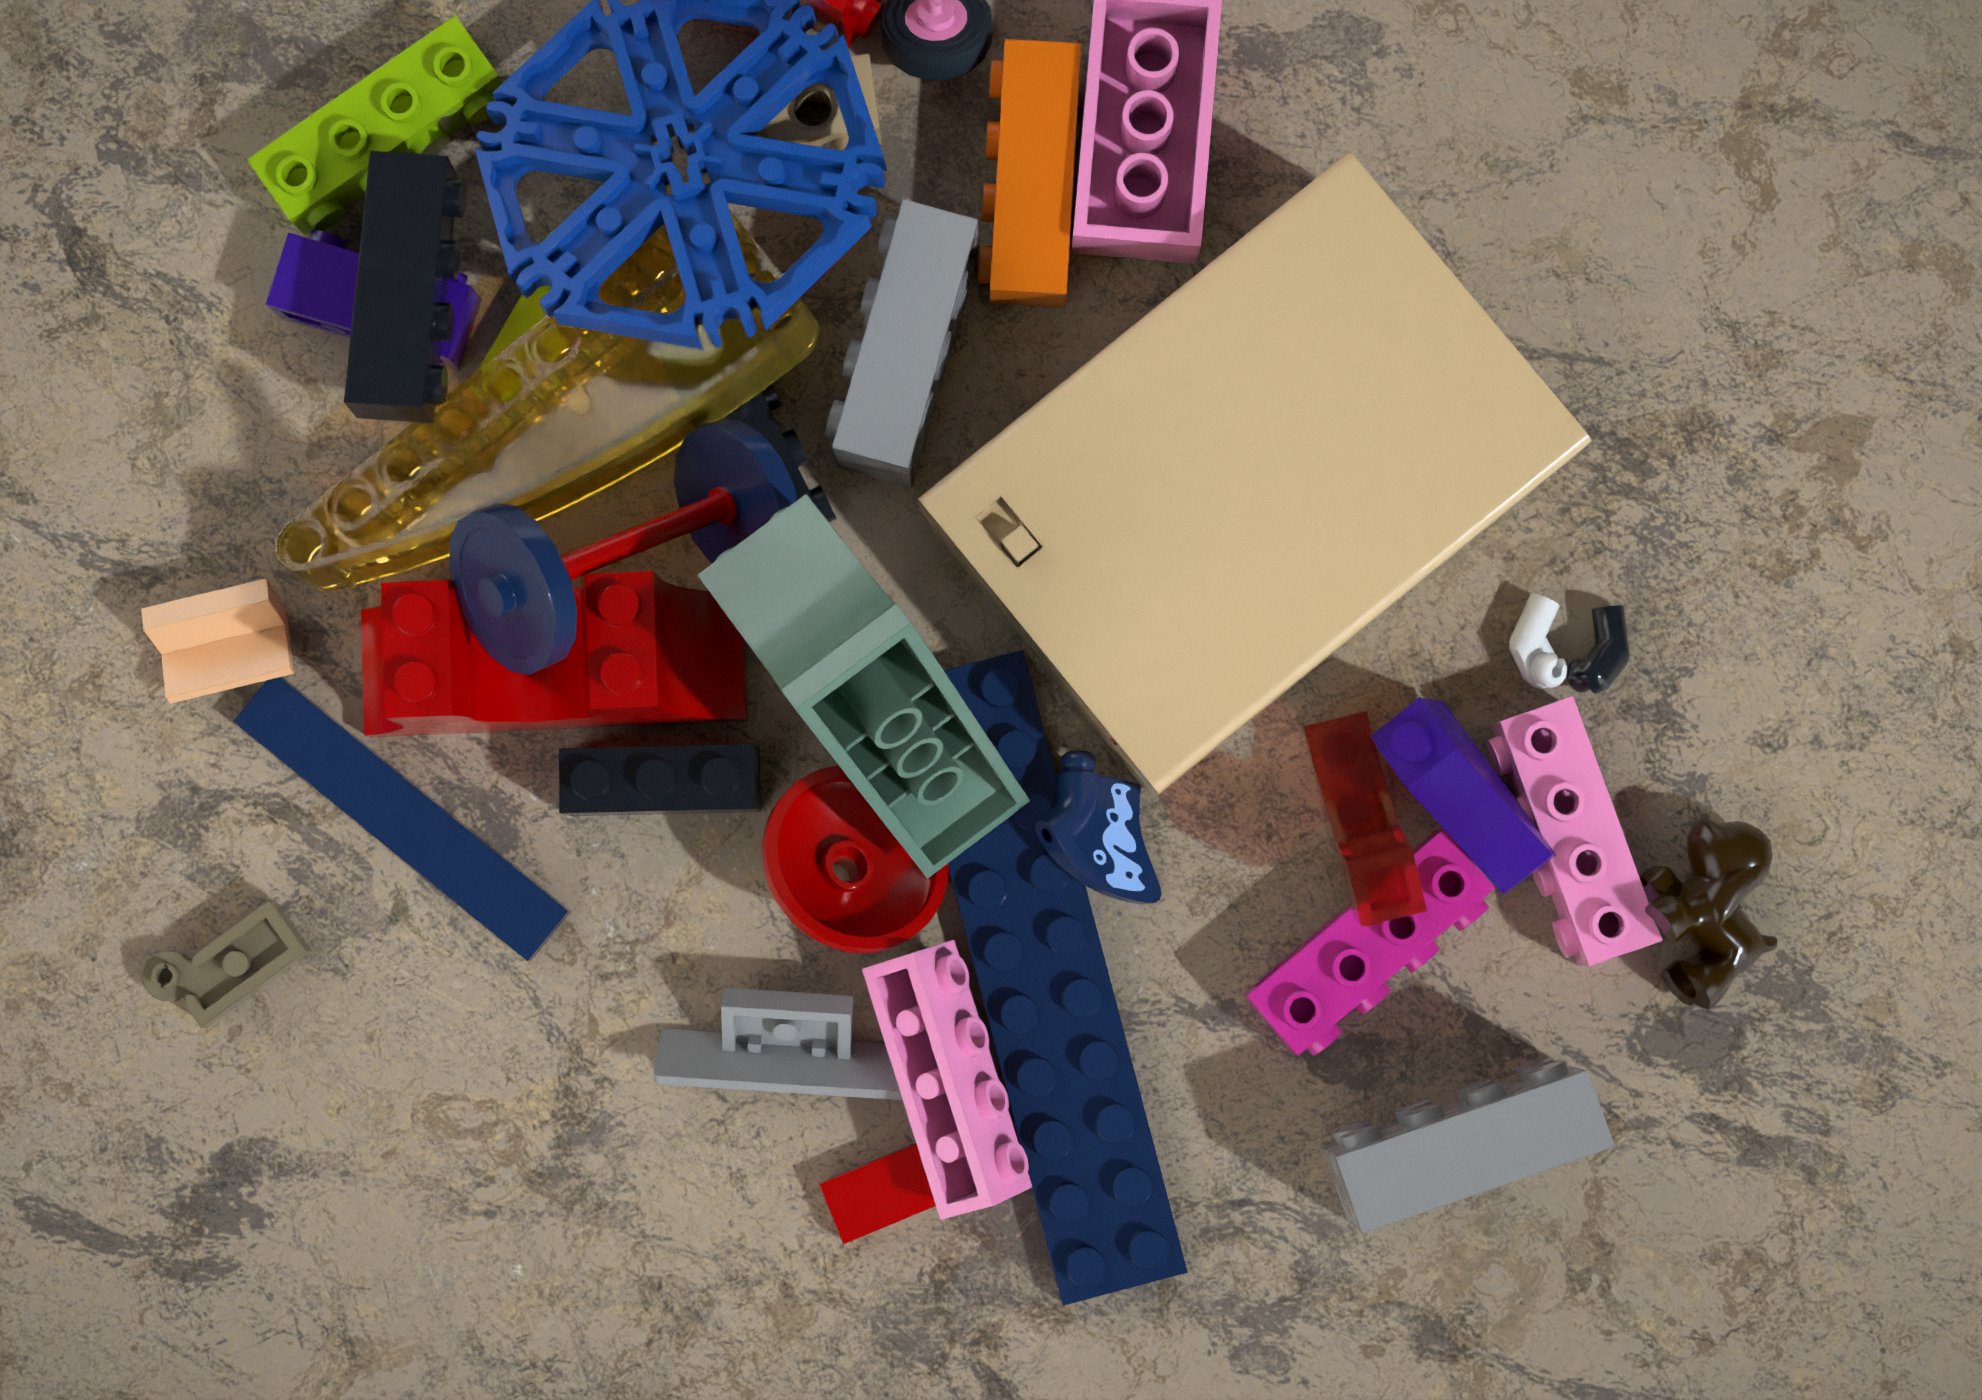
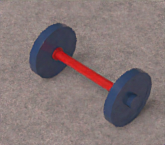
(520, 587)

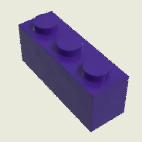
(319, 284)

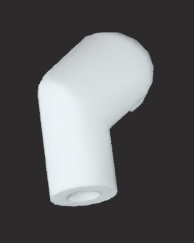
(1531, 647)

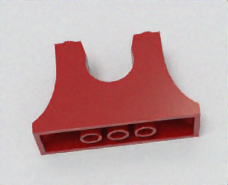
(637, 660)

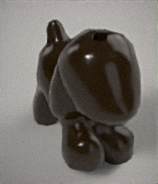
(1725, 867)

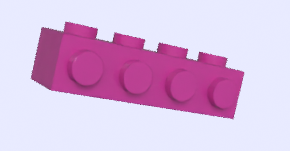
(1349, 963)

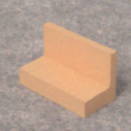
(220, 640)

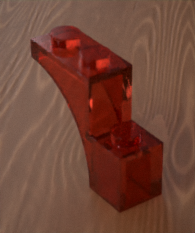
(1363, 821)

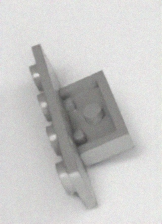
(779, 1046)

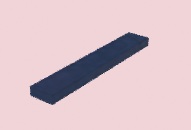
(402, 817)

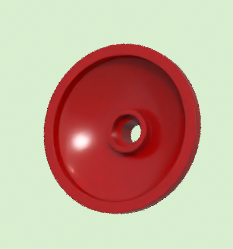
(830, 824)

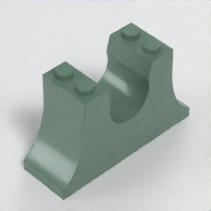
(865, 684)

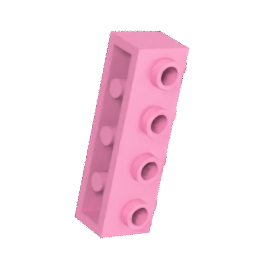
(1569, 804)
(948, 1079)

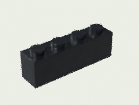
(403, 287)

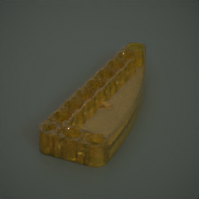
(559, 440)

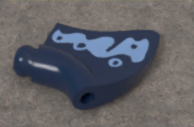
(1098, 832)

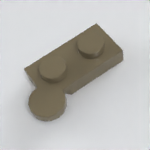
(229, 966)

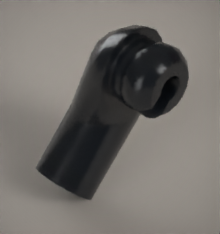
(1608, 655)

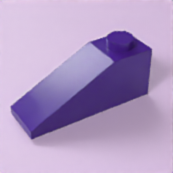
(1462, 792)

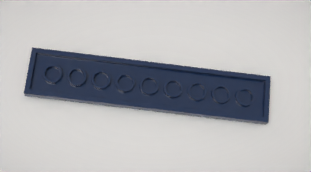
(1058, 1021)

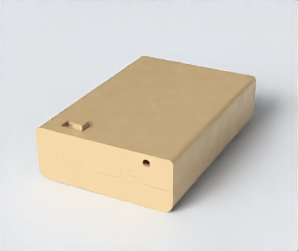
(1252, 474)

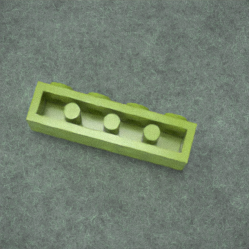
(397, 108)

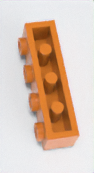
(1033, 173)

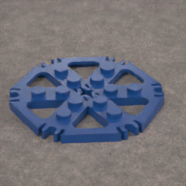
(635, 173)

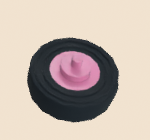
(936, 36)

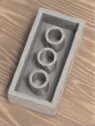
(906, 342)
(1467, 1145)

